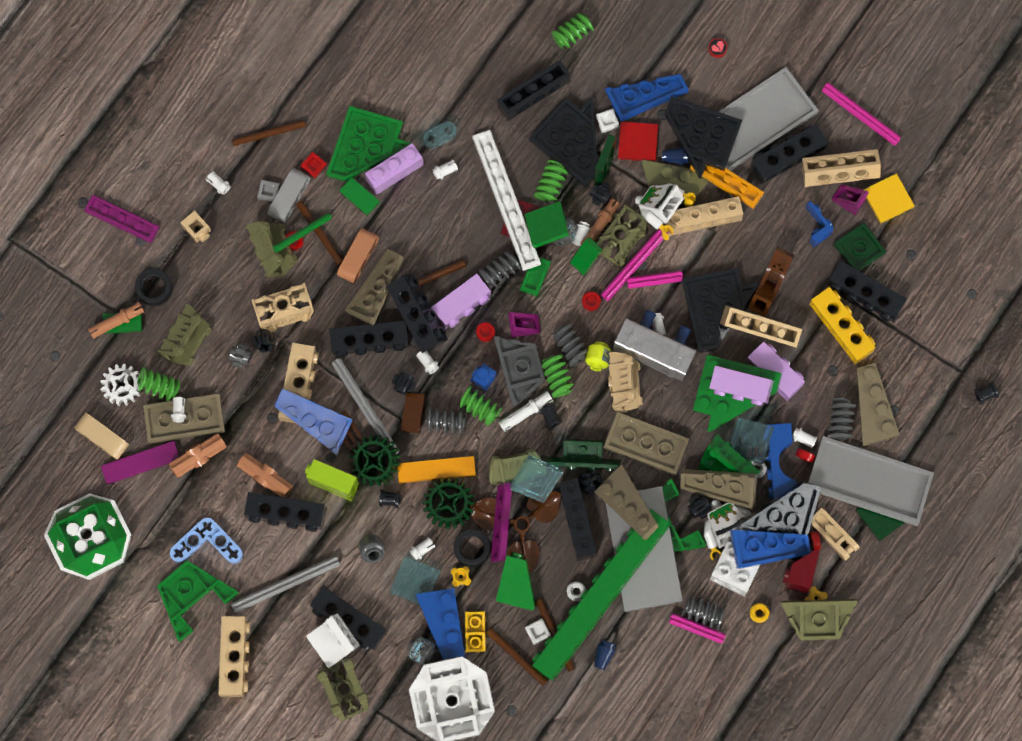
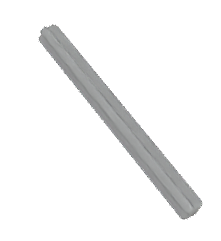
(360, 399)
(285, 584)

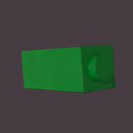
(516, 583)

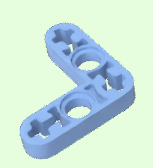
(211, 537)

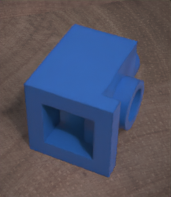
(483, 377)

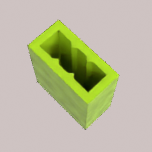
(331, 480)

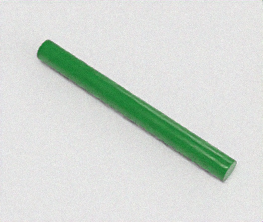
(302, 232)

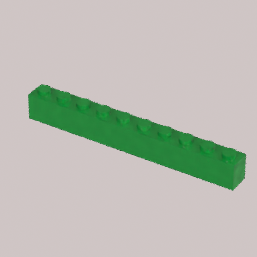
(597, 599)

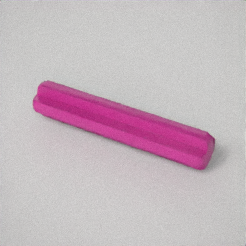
(654, 279)
(697, 628)

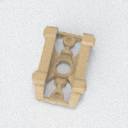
(283, 316)
(624, 382)

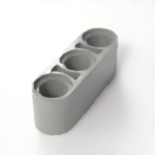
(288, 195)

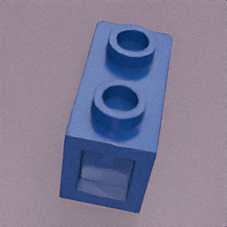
(827, 227)

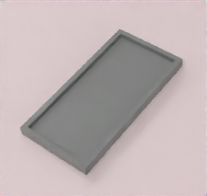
(767, 115)
(871, 480)
(657, 578)

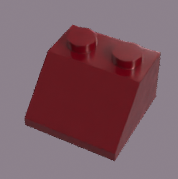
(801, 573)

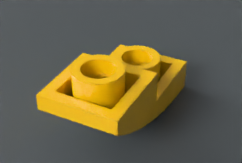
(475, 631)

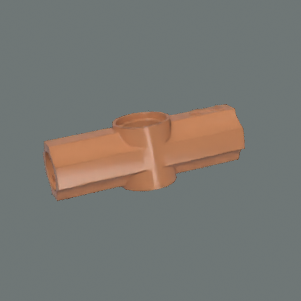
(197, 455)
(264, 475)

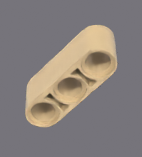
(101, 436)

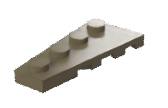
(372, 294)
(874, 409)
(724, 486)
(622, 496)

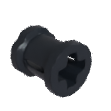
(986, 393)
(550, 416)
(389, 499)

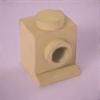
(195, 221)

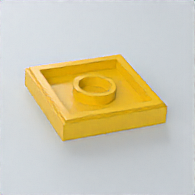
(888, 198)

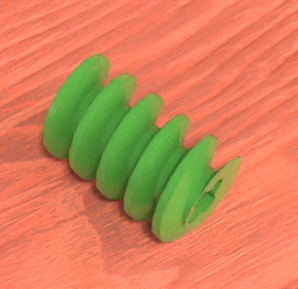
(572, 30)
(550, 181)
(556, 376)
(158, 383)
(479, 406)

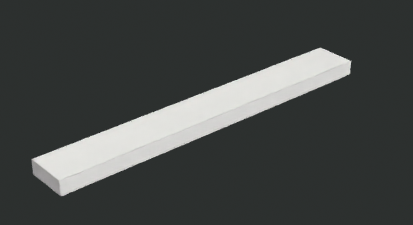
(506, 200)

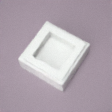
(607, 120)
(537, 631)

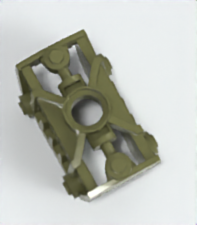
(264, 237)
(628, 242)
(185, 337)
(506, 468)
(332, 689)

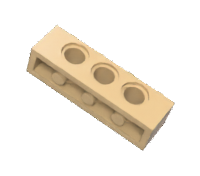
(841, 168)
(706, 215)
(761, 326)
(298, 354)
(230, 625)

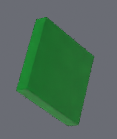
(547, 224)

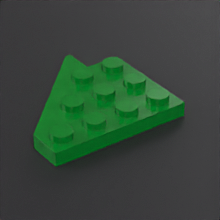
(364, 143)
(725, 408)

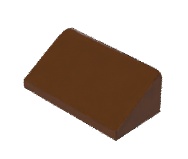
(413, 413)

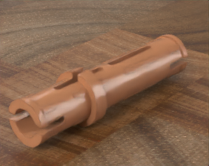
(604, 217)
(116, 320)

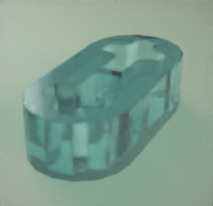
(437, 131)

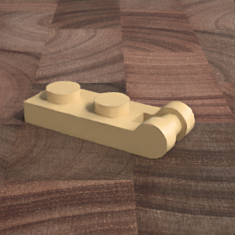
(833, 534)

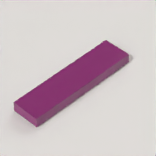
(121, 219)
(139, 463)
(501, 523)

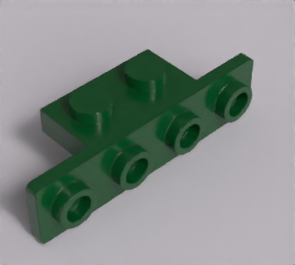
(583, 454)

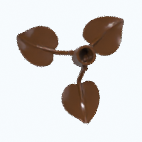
(544, 512)

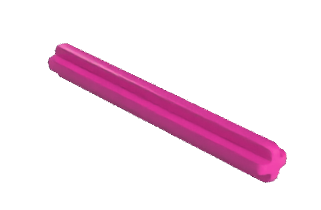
(861, 114)
(632, 265)

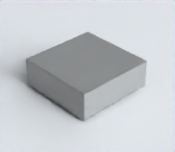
(268, 190)

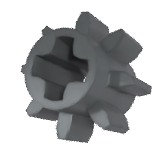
(240, 355)

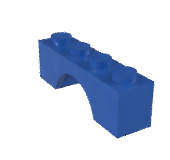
(779, 441)

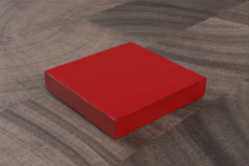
(637, 141)

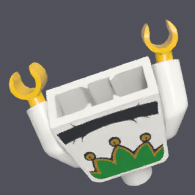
(661, 203)
(720, 522)

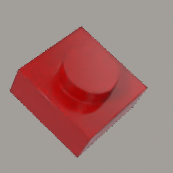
(313, 165)

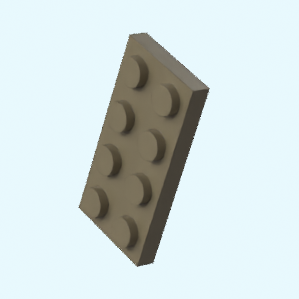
(202, 418)
(646, 443)

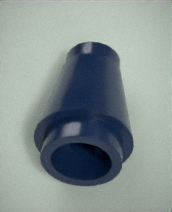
(675, 155)
(604, 653)

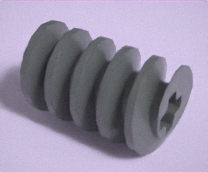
(499, 269)
(569, 344)
(840, 419)
(446, 421)
(703, 611)

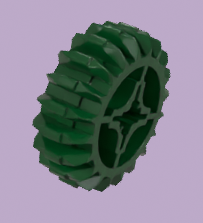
(369, 454)
(455, 497)

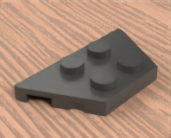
(520, 368)

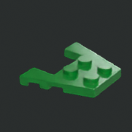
(690, 542)
(184, 589)

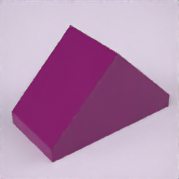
(850, 198)
(523, 324)

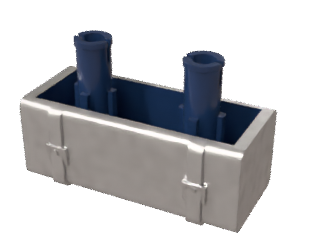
(655, 349)

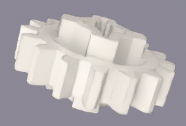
(118, 391)

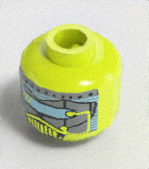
(598, 356)

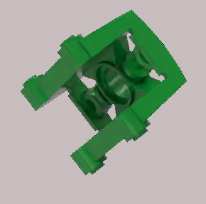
(723, 458)

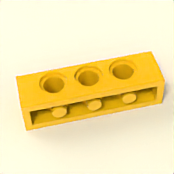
(843, 335)

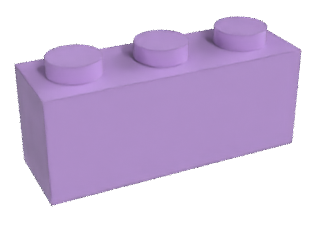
(394, 169)
(462, 301)
(766, 358)
(741, 385)

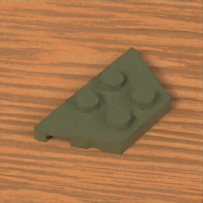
(663, 174)
(819, 617)

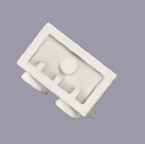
(729, 576)
(333, 640)

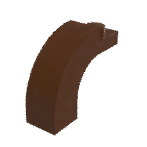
(771, 282)

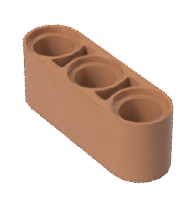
(358, 255)

